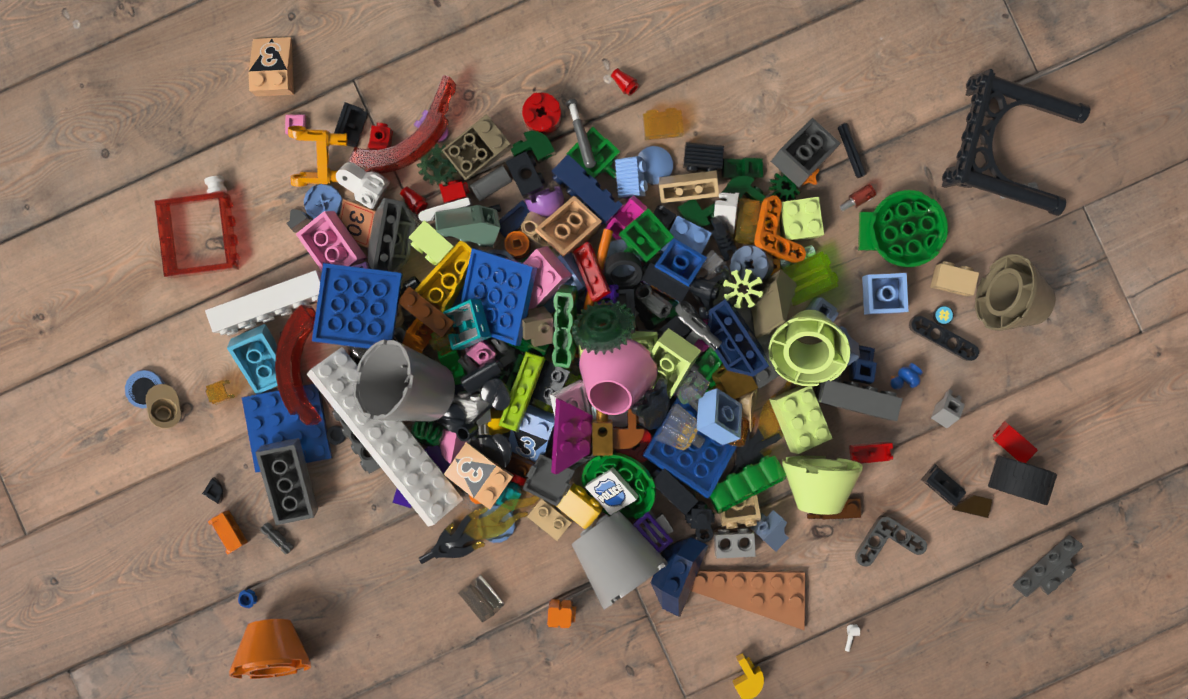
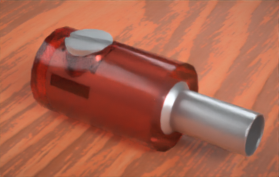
(859, 197)

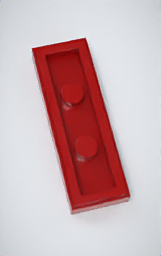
(591, 272)

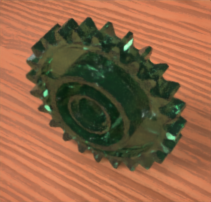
(603, 327)

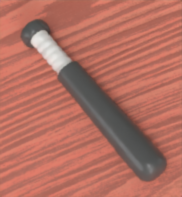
(584, 145)

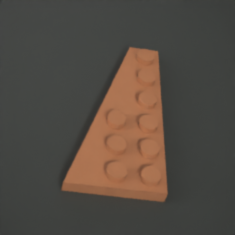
(765, 593)

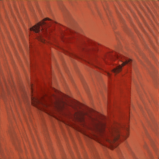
(166, 235)

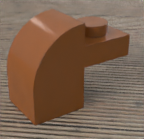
(628, 436)

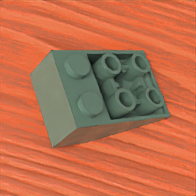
(470, 224)

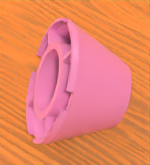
(617, 378)

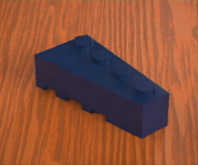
(586, 189)

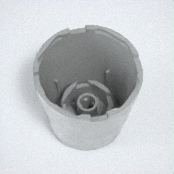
(402, 384)
(616, 557)

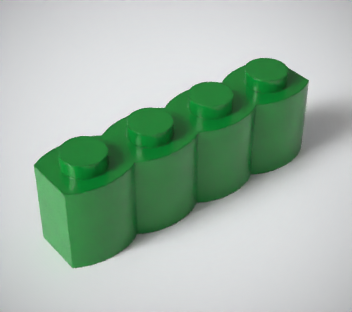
(563, 320)
(747, 483)

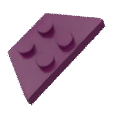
(571, 436)

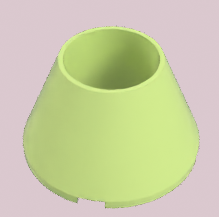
(809, 363)
(821, 483)

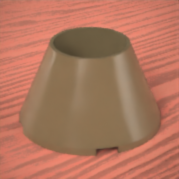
(1013, 295)

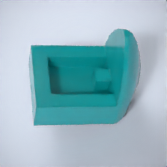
(512, 491)

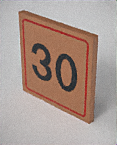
(358, 221)

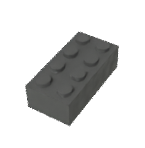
(861, 400)
(287, 481)

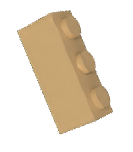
(688, 186)

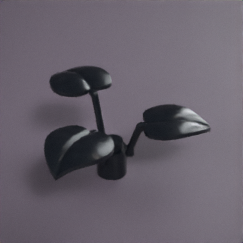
(496, 447)

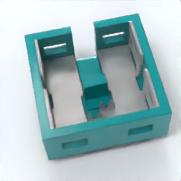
(471, 323)

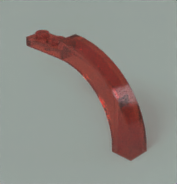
(417, 144)

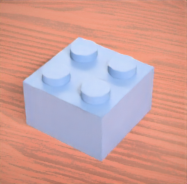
(885, 293)
(719, 417)

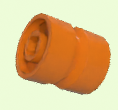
(517, 244)

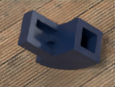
(864, 368)

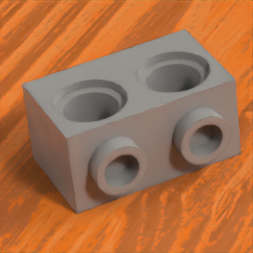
(734, 550)

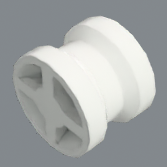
(215, 184)

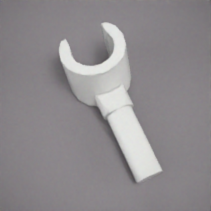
(852, 630)

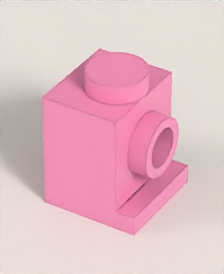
(484, 347)

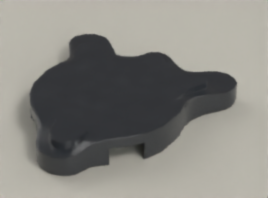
(654, 407)

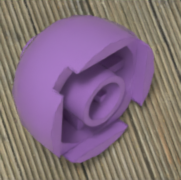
(545, 202)

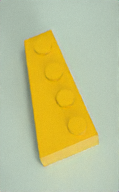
(447, 278)

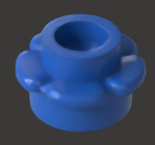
(247, 603)

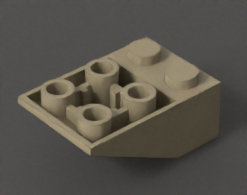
(477, 148)
(774, 305)

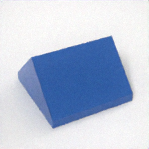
(681, 262)

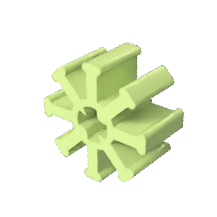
(745, 282)

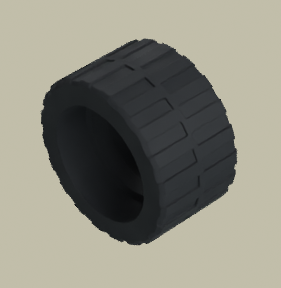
(1022, 480)

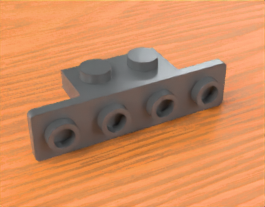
(1051, 569)

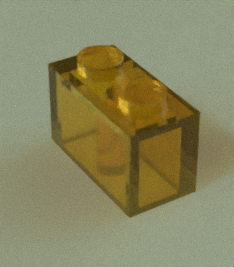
(662, 124)
(746, 221)

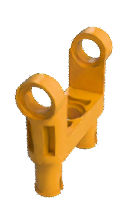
(323, 140)

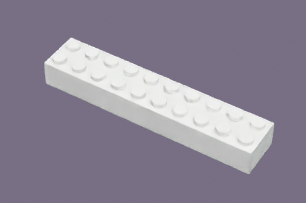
(387, 442)

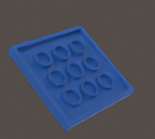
(504, 291)
(356, 306)
(271, 423)
(693, 466)

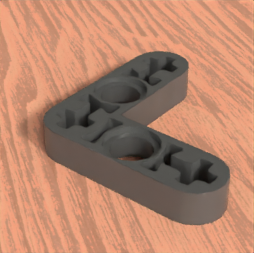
(876, 530)

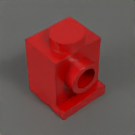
(385, 141)
(454, 191)

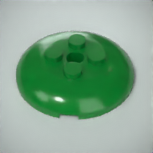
(926, 223)
(633, 473)

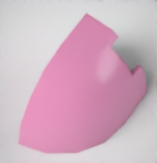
(450, 445)

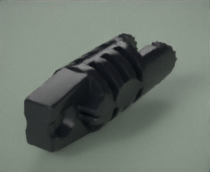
(723, 237)

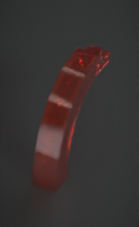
(288, 364)

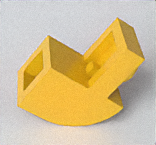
(751, 682)

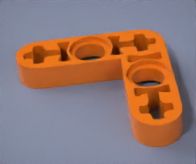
(769, 234)

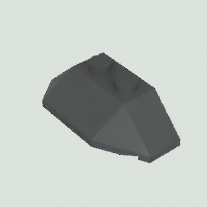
(389, 236)

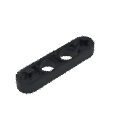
(942, 341)

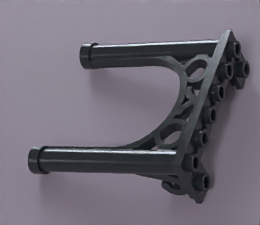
(968, 174)

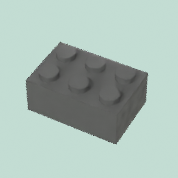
(805, 152)

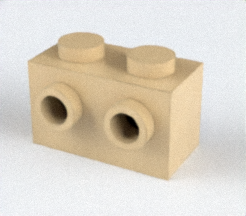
(954, 279)
(550, 518)

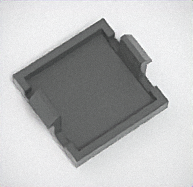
(545, 484)

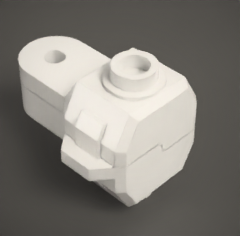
(366, 186)

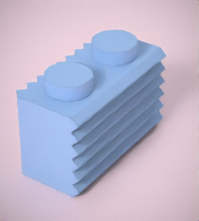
(631, 177)

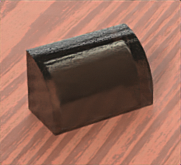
(481, 598)

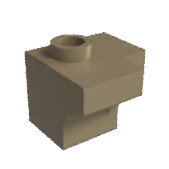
(538, 326)

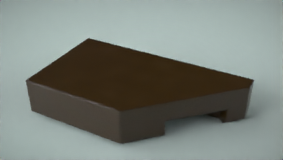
(975, 505)

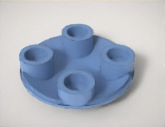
(658, 164)

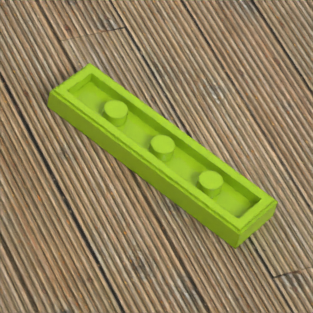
(522, 391)

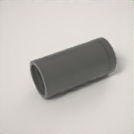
(490, 183)

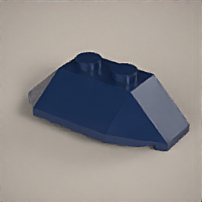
(739, 346)
(676, 579)

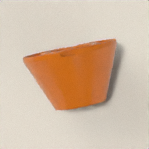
(269, 651)

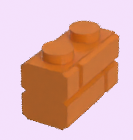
(561, 613)

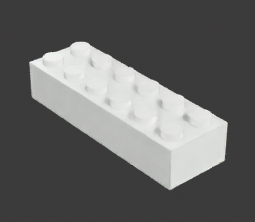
(264, 304)

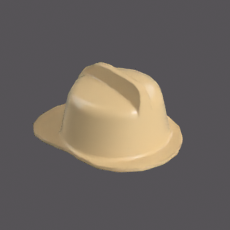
(748, 404)
(163, 406)

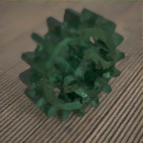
(438, 173)

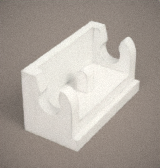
(727, 209)

